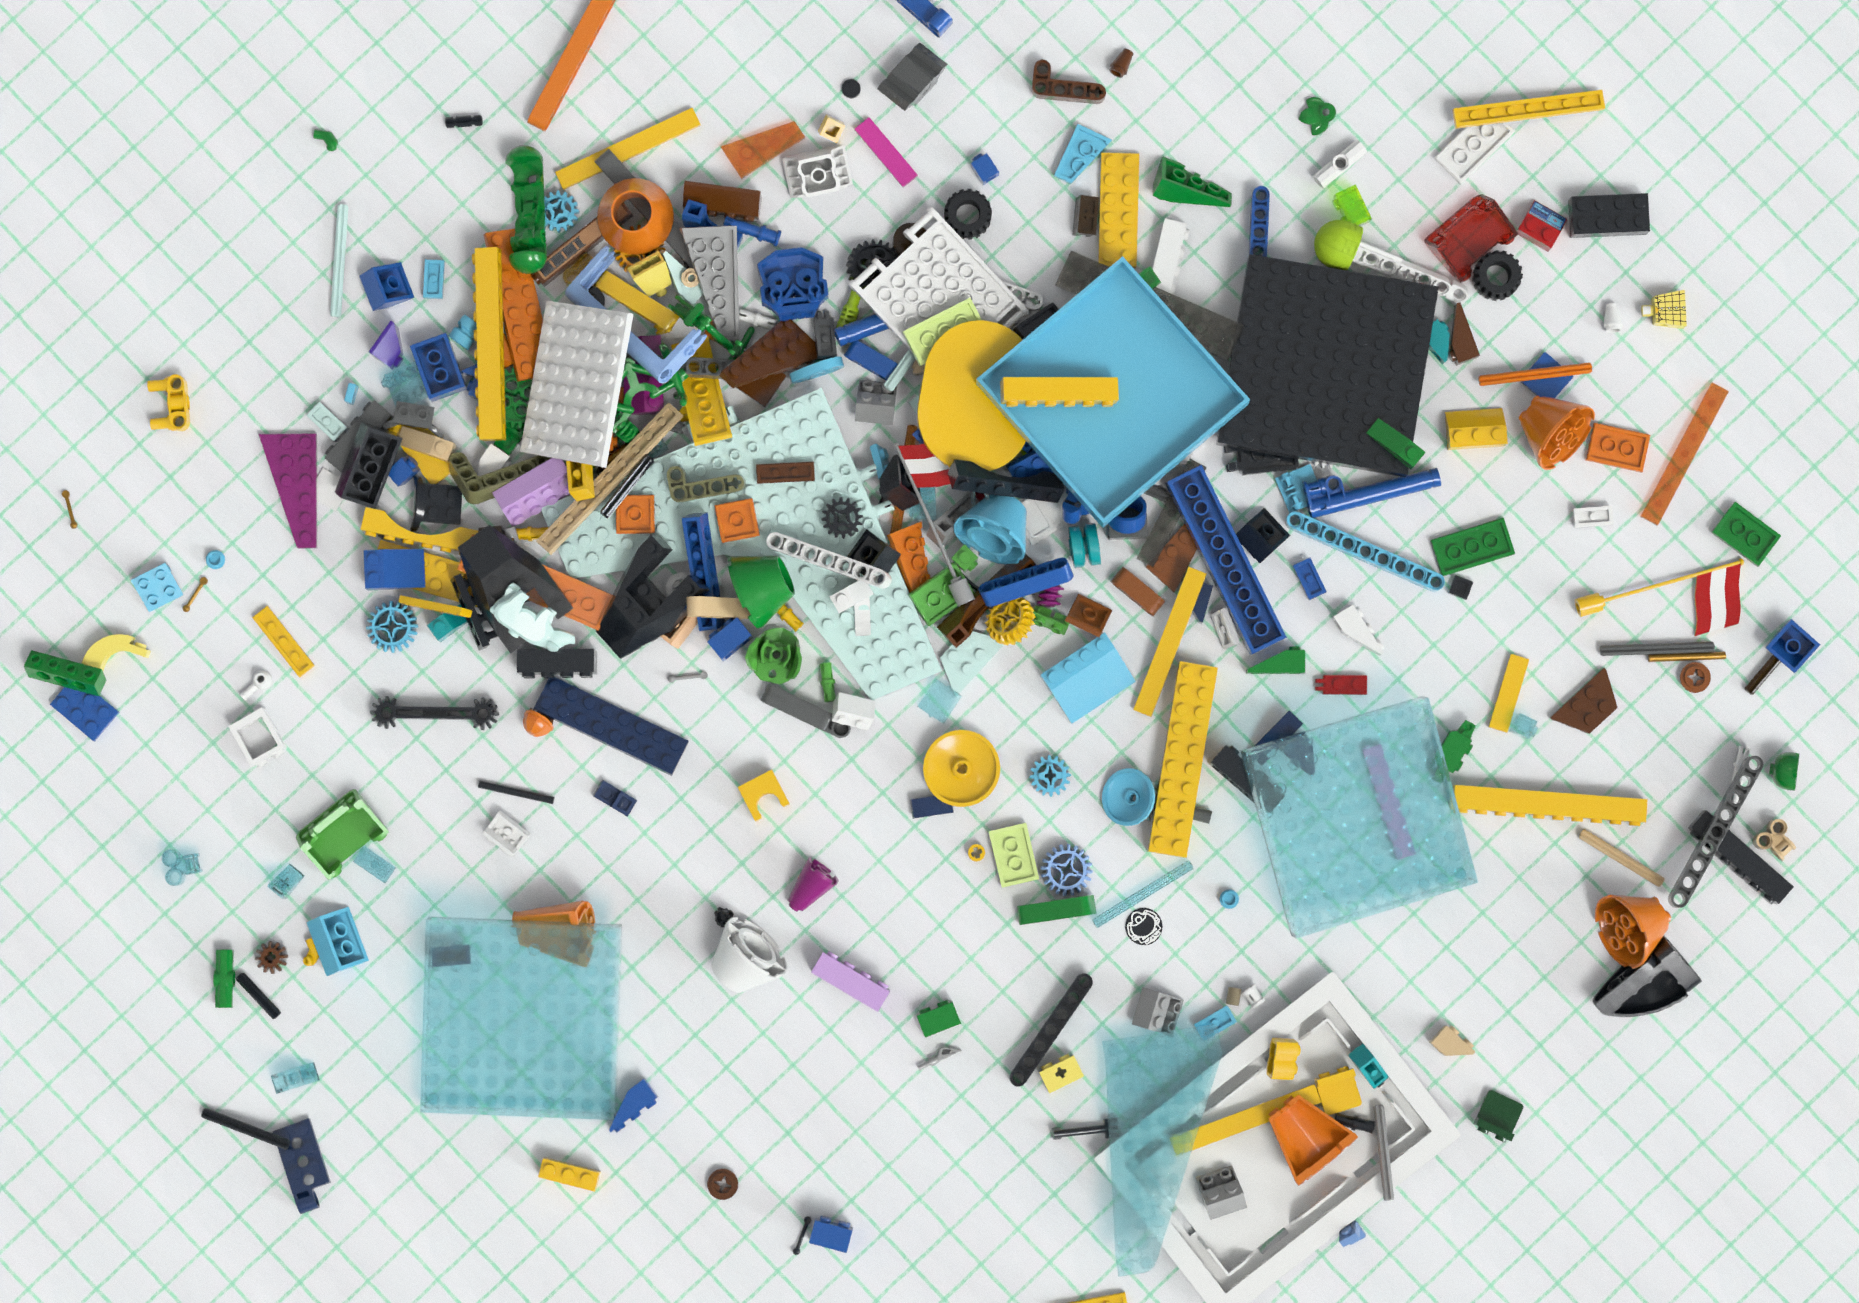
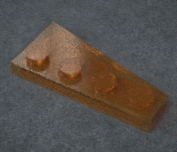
(757, 150)

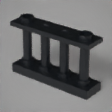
(466, 601)

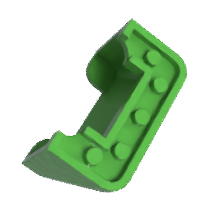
(340, 833)

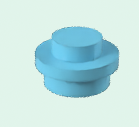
(215, 559)
(1229, 899)

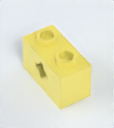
(1055, 1082)

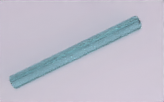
(1142, 894)

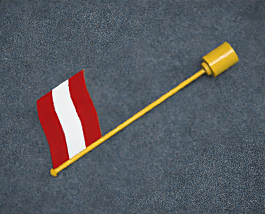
(1715, 597)

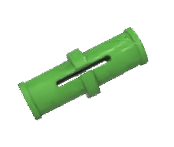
(827, 682)

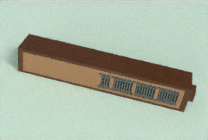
(575, 248)

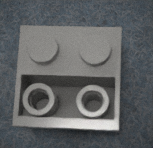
(875, 403)
(1157, 1011)
(1221, 1192)

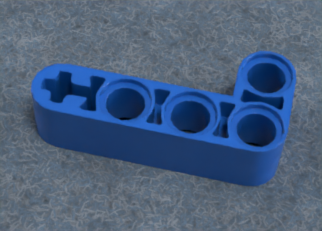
(931, 17)

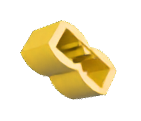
(1283, 1058)

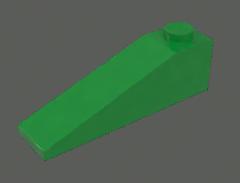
(1180, 186)

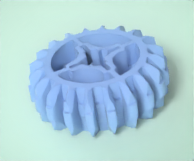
(1051, 863)

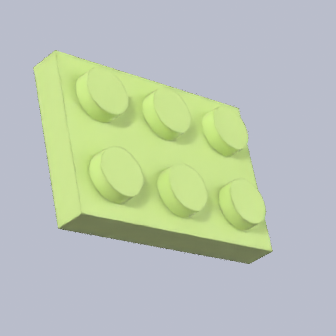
(1013, 855)

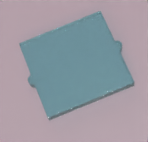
(939, 701)

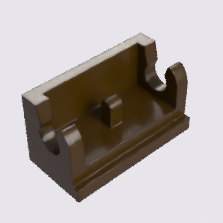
(1085, 215)

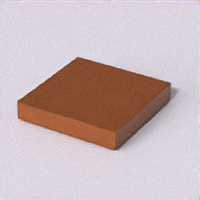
(1088, 615)

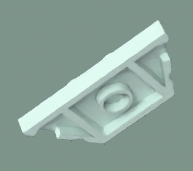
(968, 659)

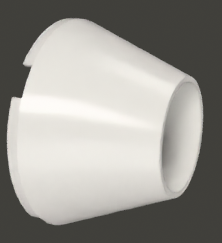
(746, 957)

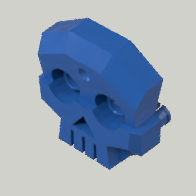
(791, 269)

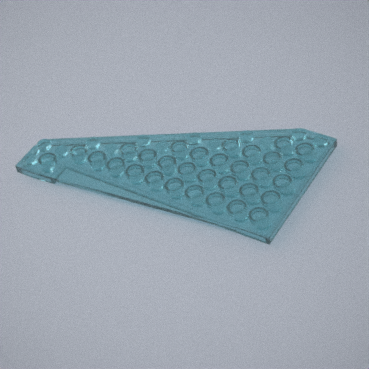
(1154, 1114)

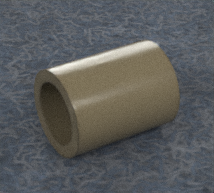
(1233, 996)

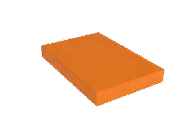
(1618, 447)

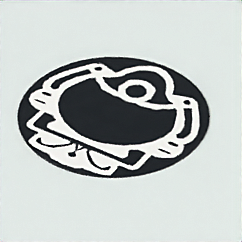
(1143, 926)

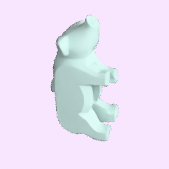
(527, 623)

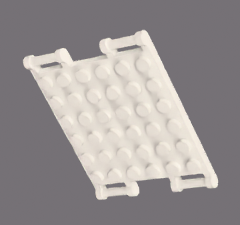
(933, 277)

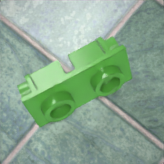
(1056, 624)

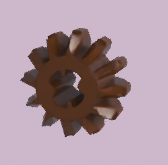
(275, 962)

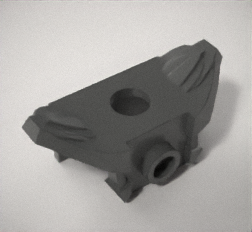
(414, 416)

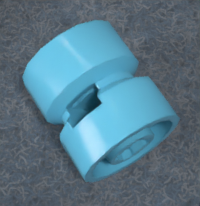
(464, 332)

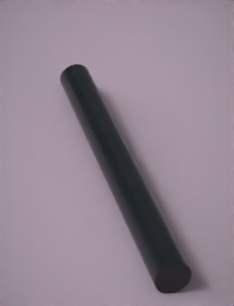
(516, 792)

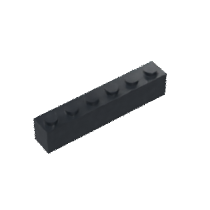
(1744, 861)

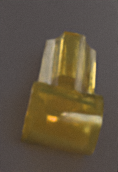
(576, 268)

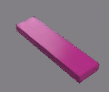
(886, 152)

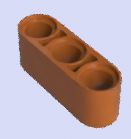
(1137, 591)

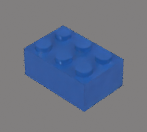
(438, 367)

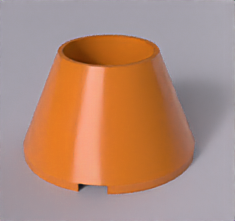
(646, 238)

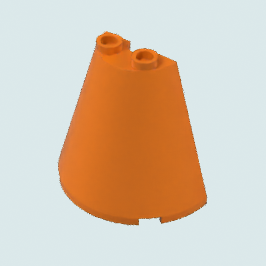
(571, 912)
(1308, 1137)

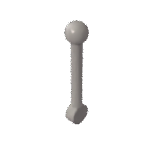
(703, 675)

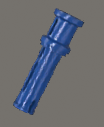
(759, 232)

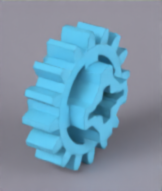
(555, 219)
(1041, 776)

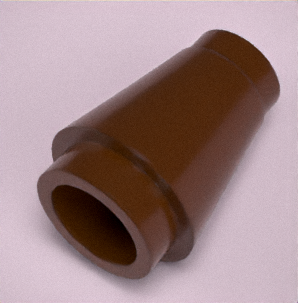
(1121, 64)

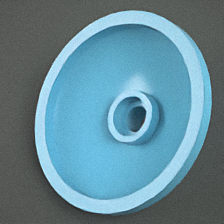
(1119, 794)

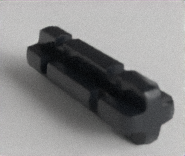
(464, 121)

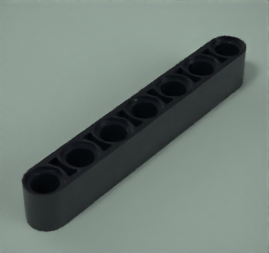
(1049, 1039)

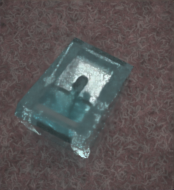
(286, 881)

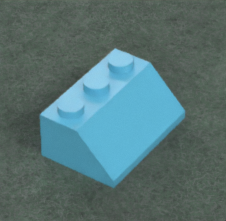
(337, 941)

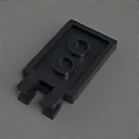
(1257, 463)

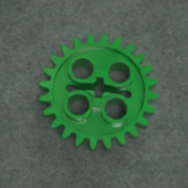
(511, 415)

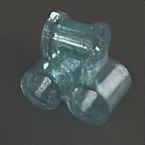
(183, 866)

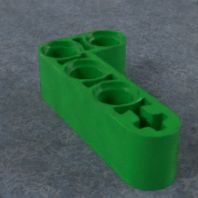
(1056, 909)

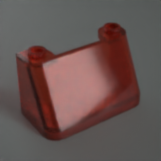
(1470, 235)

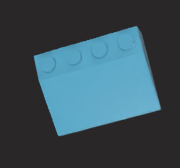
(1088, 678)

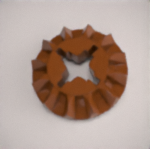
(1702, 672)

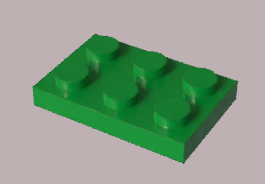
(1746, 534)

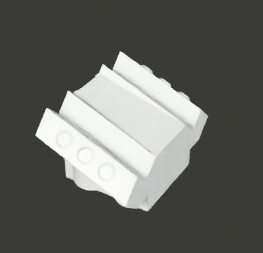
(817, 171)

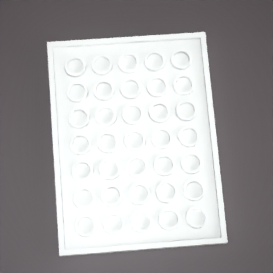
(576, 383)

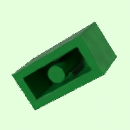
(938, 1019)

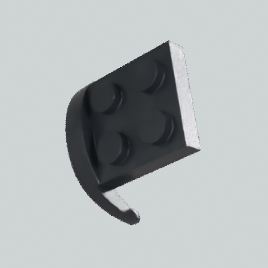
(435, 504)

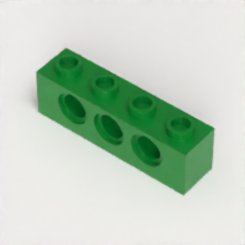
(65, 673)

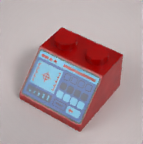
(1541, 226)

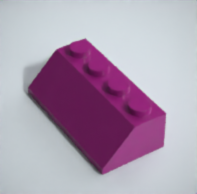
(641, 401)

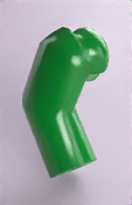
(328, 138)

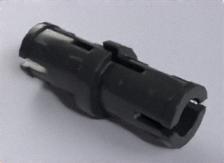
(1355, 1123)

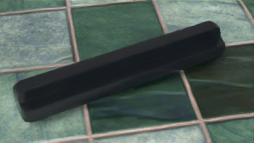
(258, 995)

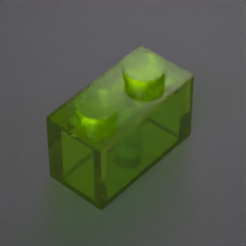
(1351, 206)

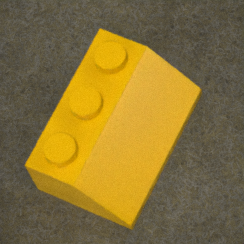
(1475, 429)

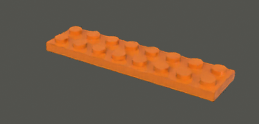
(520, 308)
(587, 601)

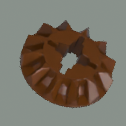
(714, 1188)

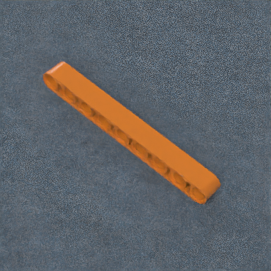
(569, 63)

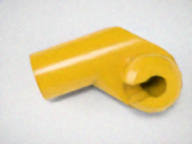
(312, 955)

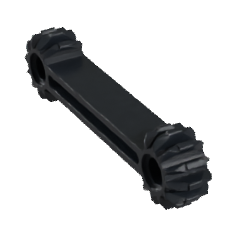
(434, 713)

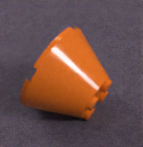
(1555, 429)
(1631, 927)

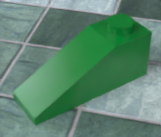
(1396, 443)
(1286, 662)

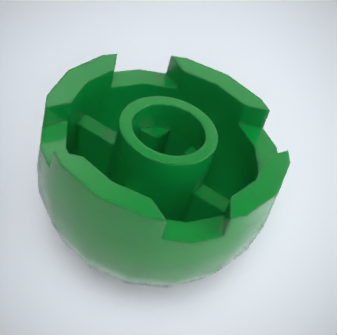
(1785, 770)

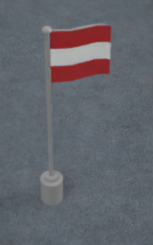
(927, 471)

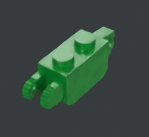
(1457, 744)

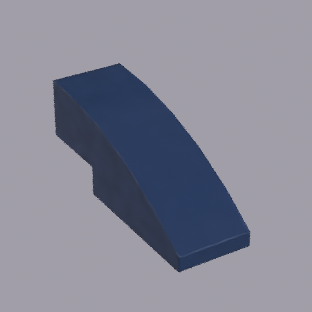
(1284, 727)

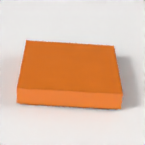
(636, 515)
(737, 520)

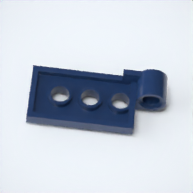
(303, 1194)

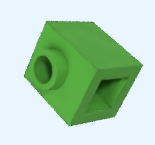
(965, 559)

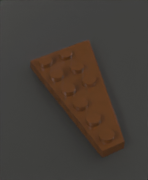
(774, 353)

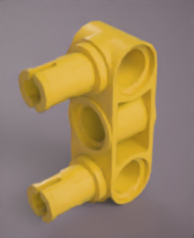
(177, 403)

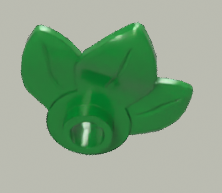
(1315, 117)

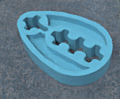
(817, 369)

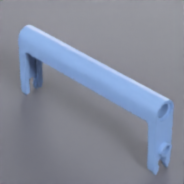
(659, 368)

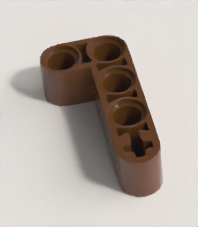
(1069, 86)

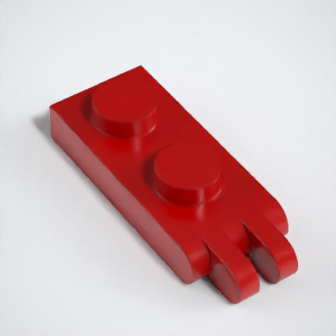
(1343, 684)

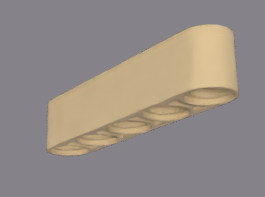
(715, 607)

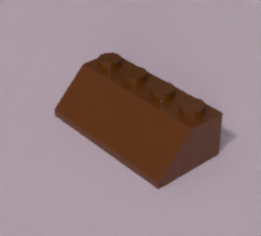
(724, 200)

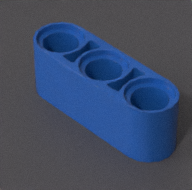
(870, 359)

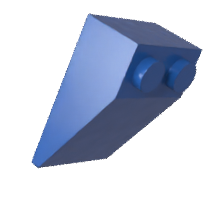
(394, 569)

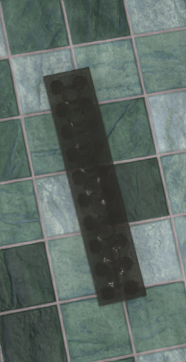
(1212, 330)

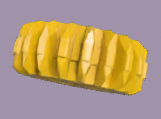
(1012, 625)

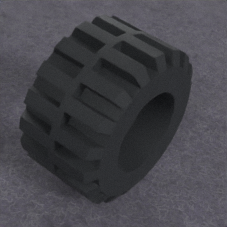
(973, 198)
(1505, 261)

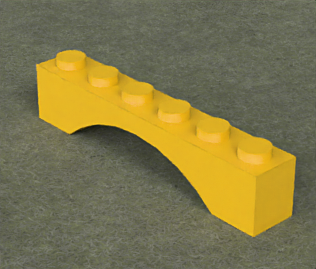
(380, 523)

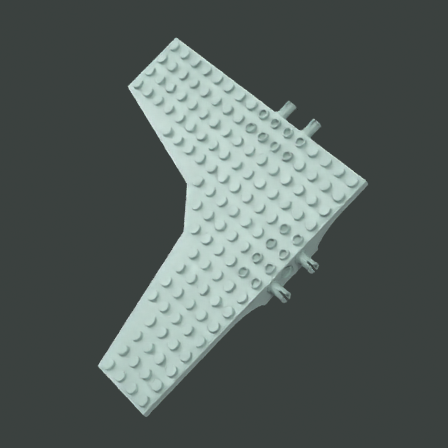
(793, 432)

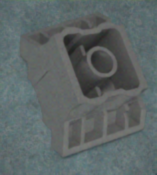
(913, 77)

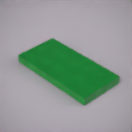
(1472, 547)

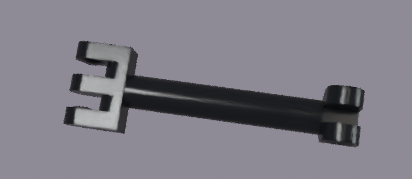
(1059, 1133)

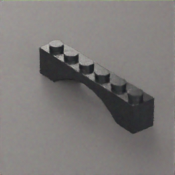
(973, 478)

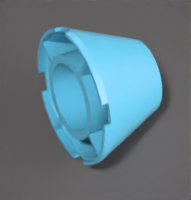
(995, 529)

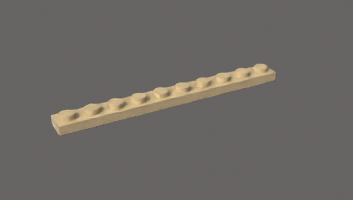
(610, 478)

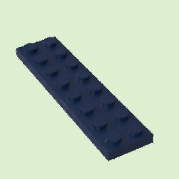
(611, 725)

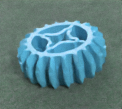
(391, 617)

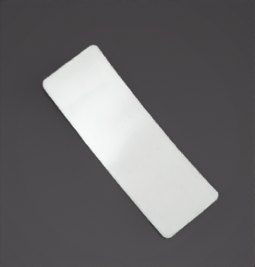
(862, 619)

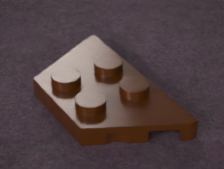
(1589, 705)

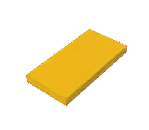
(432, 468)

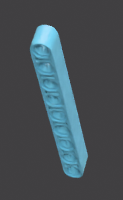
(1375, 551)

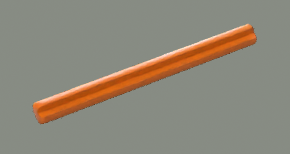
(1534, 374)

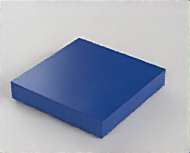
(1550, 386)

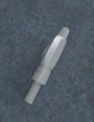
(936, 1059)

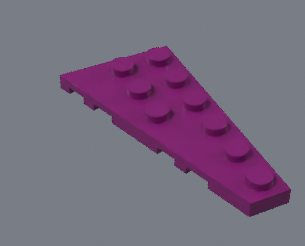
(295, 475)

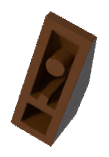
(1462, 341)

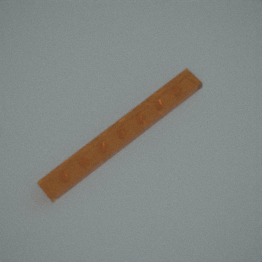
(1684, 454)

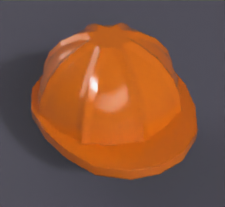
(537, 723)

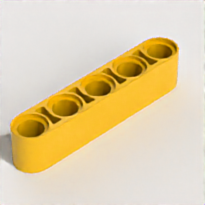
(637, 301)

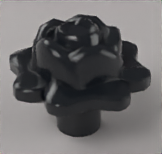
(722, 916)

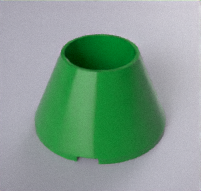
(761, 585)

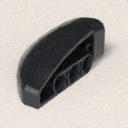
(1649, 988)

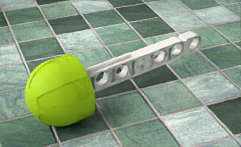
(1340, 244)

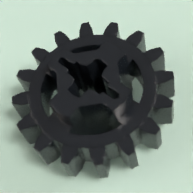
(836, 524)

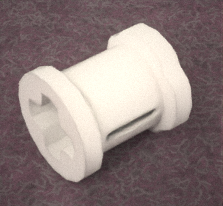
(1253, 996)

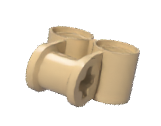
(1775, 841)

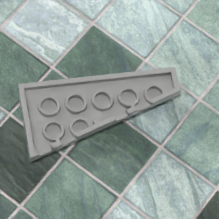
(716, 266)

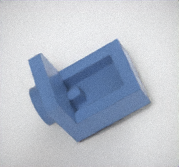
(1351, 1234)

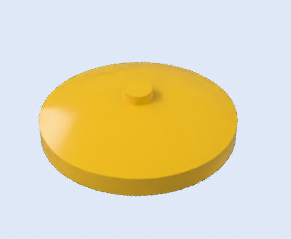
(961, 768)

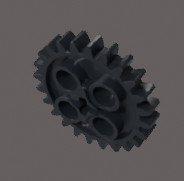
(864, 255)

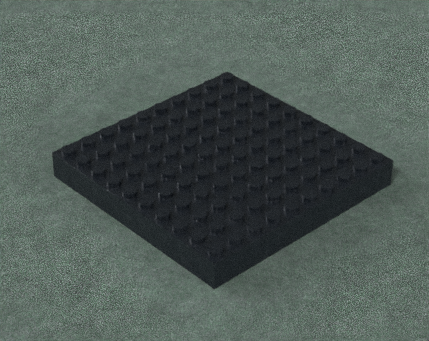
(1326, 361)

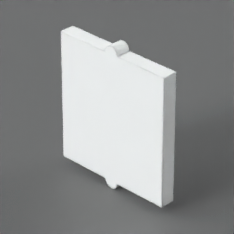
(326, 489)

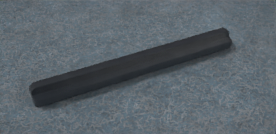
(245, 1128)

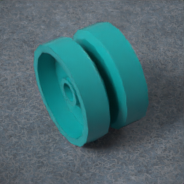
(1086, 545)

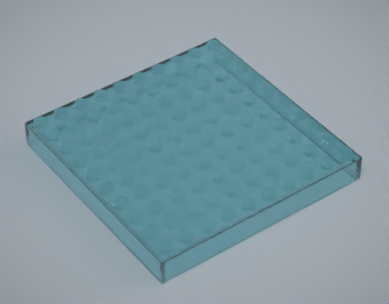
(1359, 816)
(520, 1018)

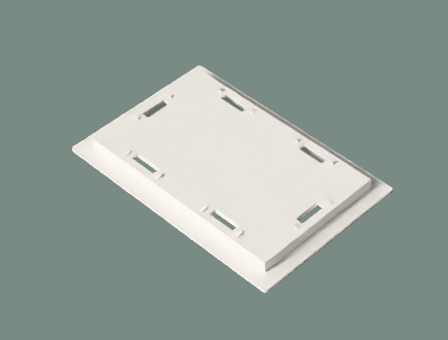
(1224, 1252)

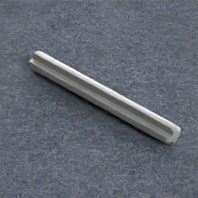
(1383, 1151)

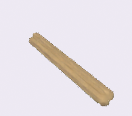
(1621, 858)

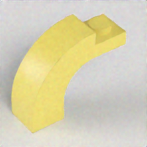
(104, 648)

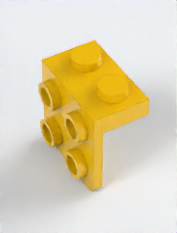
(1338, 1090)

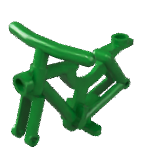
(693, 317)
(635, 387)

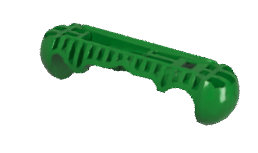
(530, 227)

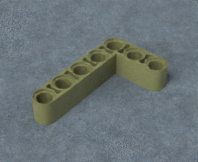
(480, 488)

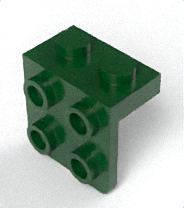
(1498, 1116)

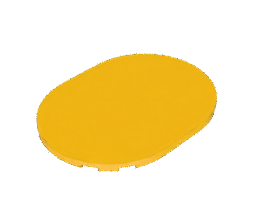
(953, 411)

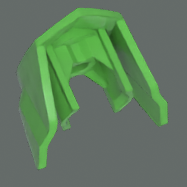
(761, 659)

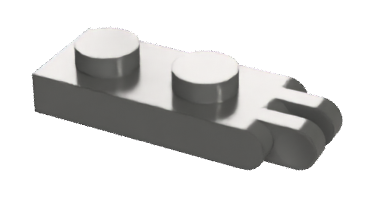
(824, 336)

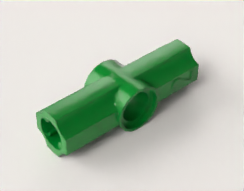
(224, 979)

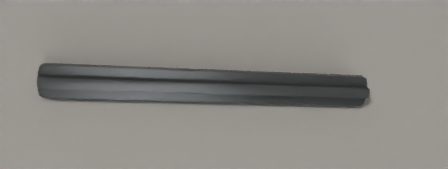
(1660, 648)

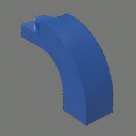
(696, 216)

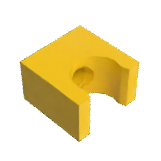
(758, 787)

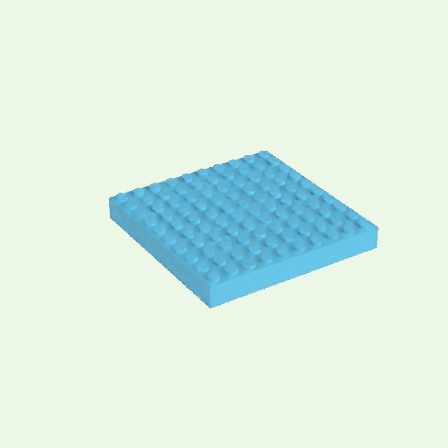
(1167, 391)

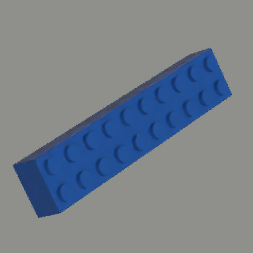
(1225, 559)

